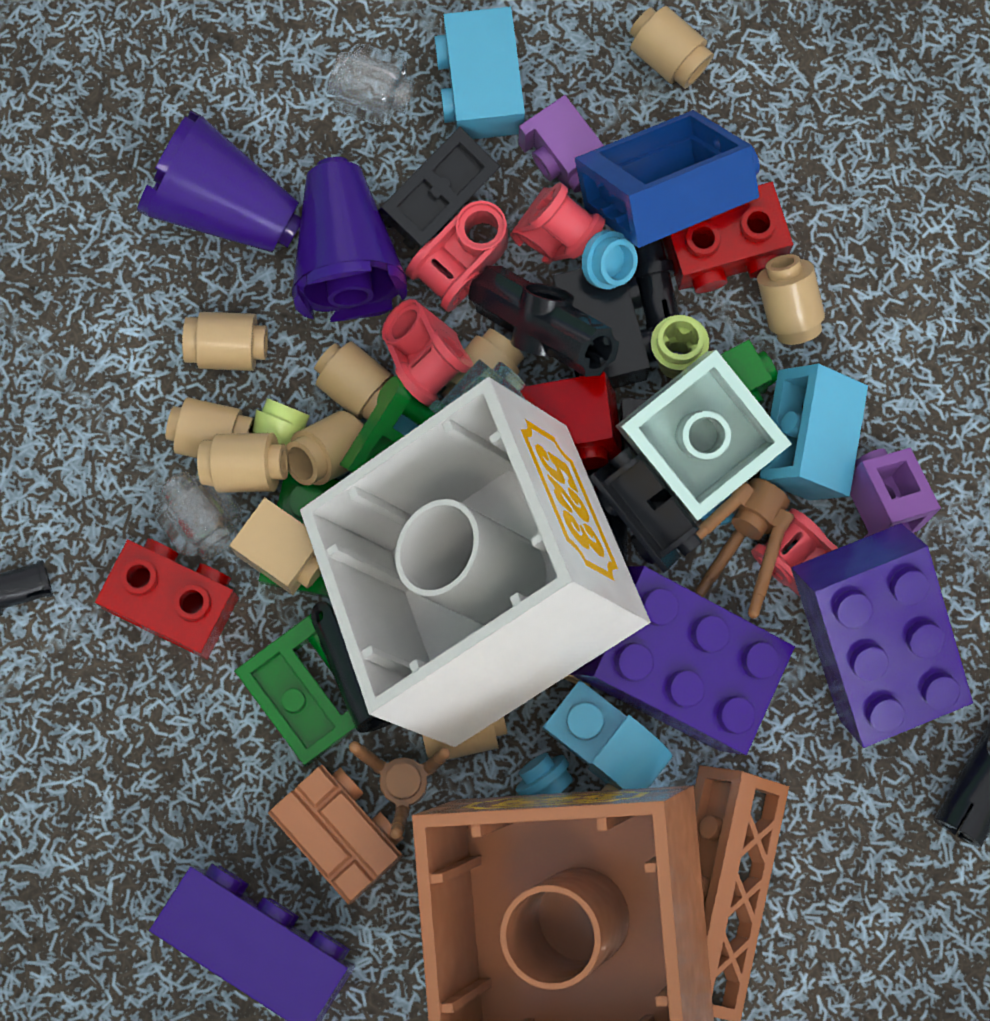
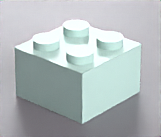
(704, 434)

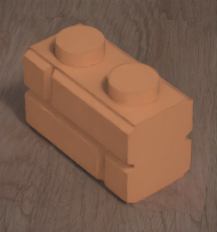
(337, 832)

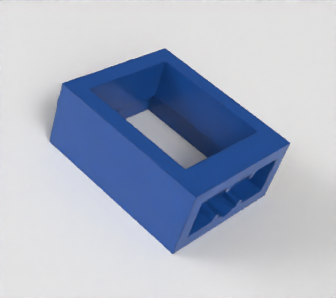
(668, 177)

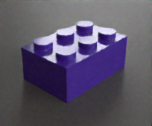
(883, 634)
(693, 666)
(253, 944)

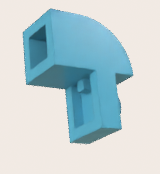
(607, 740)

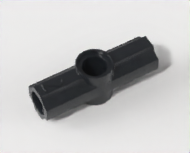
(543, 320)

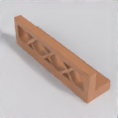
(724, 836)

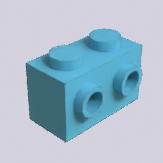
(482, 72)
(821, 435)

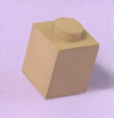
(277, 547)

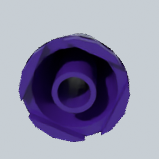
(218, 190)
(344, 247)

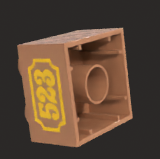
(564, 907)

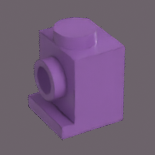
(559, 138)
(892, 491)

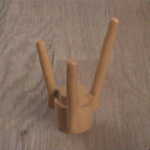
(757, 510)
(401, 780)

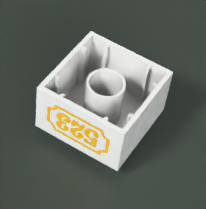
(471, 566)

